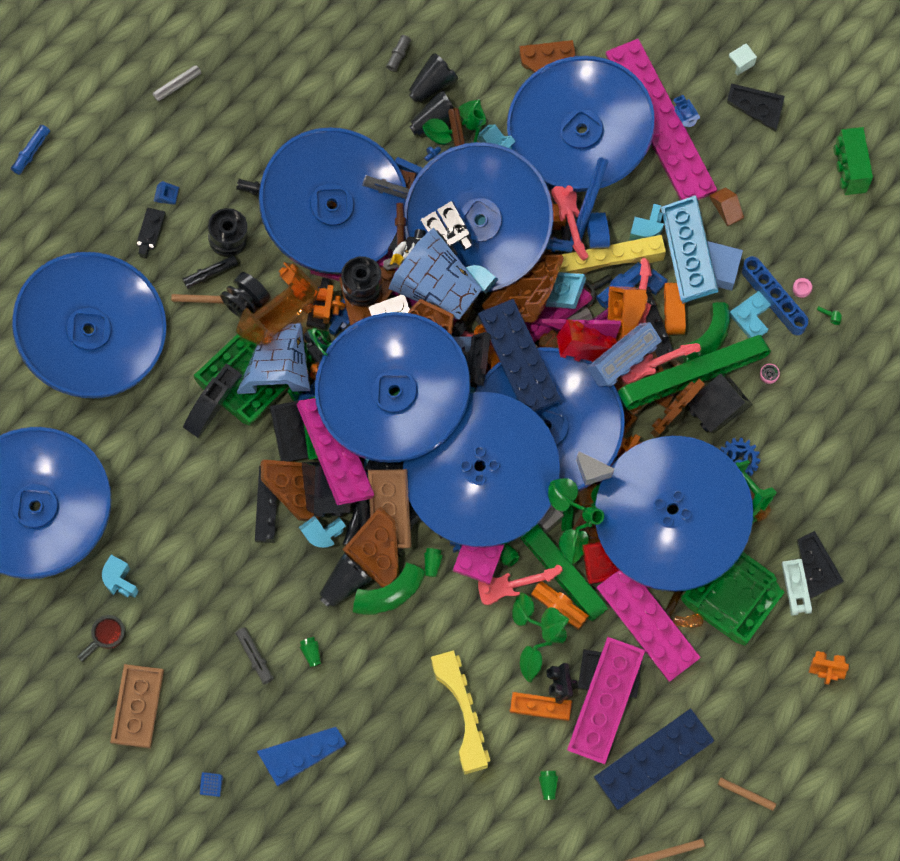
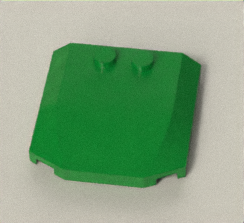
(245, 406)
(737, 599)

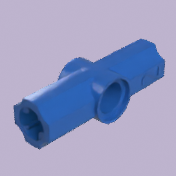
(628, 279)

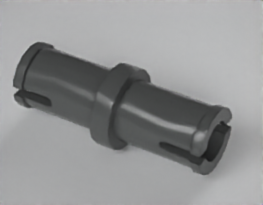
(398, 53)

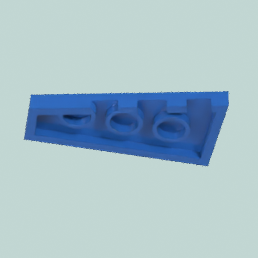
(297, 755)

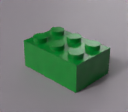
(853, 161)

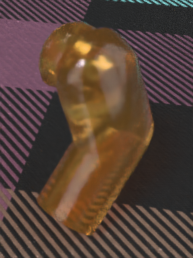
(691, 621)

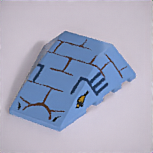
(436, 276)
(278, 362)

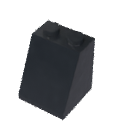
(718, 403)
(318, 492)

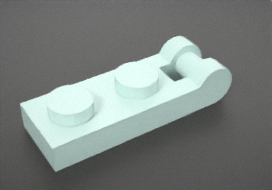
(796, 586)

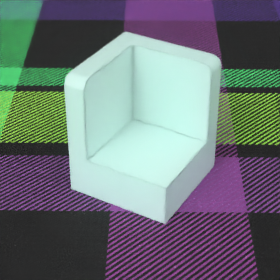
(743, 58)

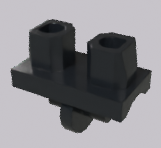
(562, 683)

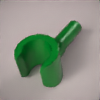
(835, 315)

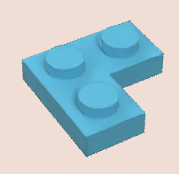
(746, 315)

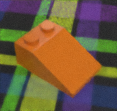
(627, 306)

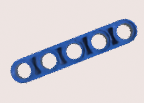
(777, 304)

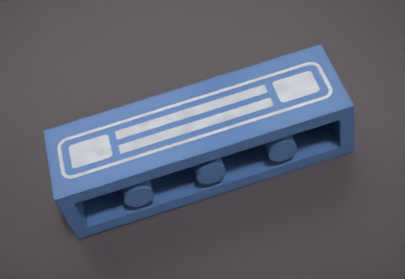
(624, 354)

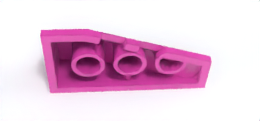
(605, 327)

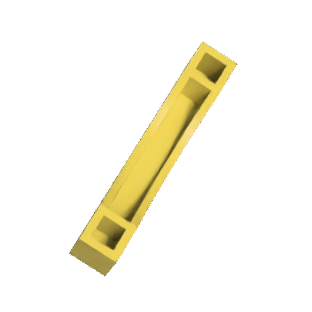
(626, 252)
(447, 672)

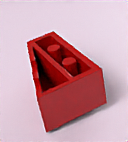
(582, 342)

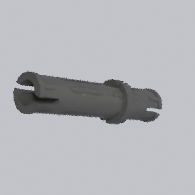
(371, 182)
(264, 675)

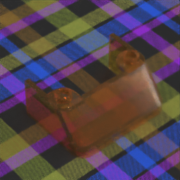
(279, 311)

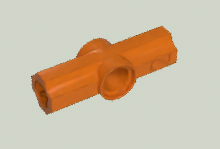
(561, 602)

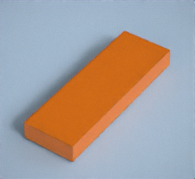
(540, 706)

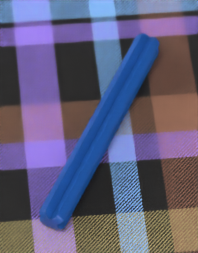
(591, 195)

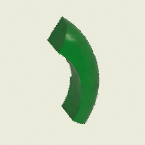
(716, 334)
(391, 596)

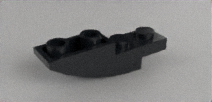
(210, 400)

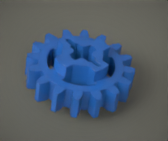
(746, 451)

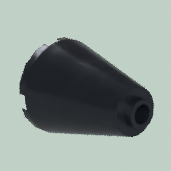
(432, 79)
(435, 109)
(344, 581)

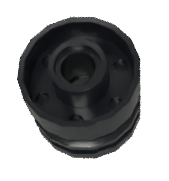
(227, 232)
(361, 281)
(248, 293)

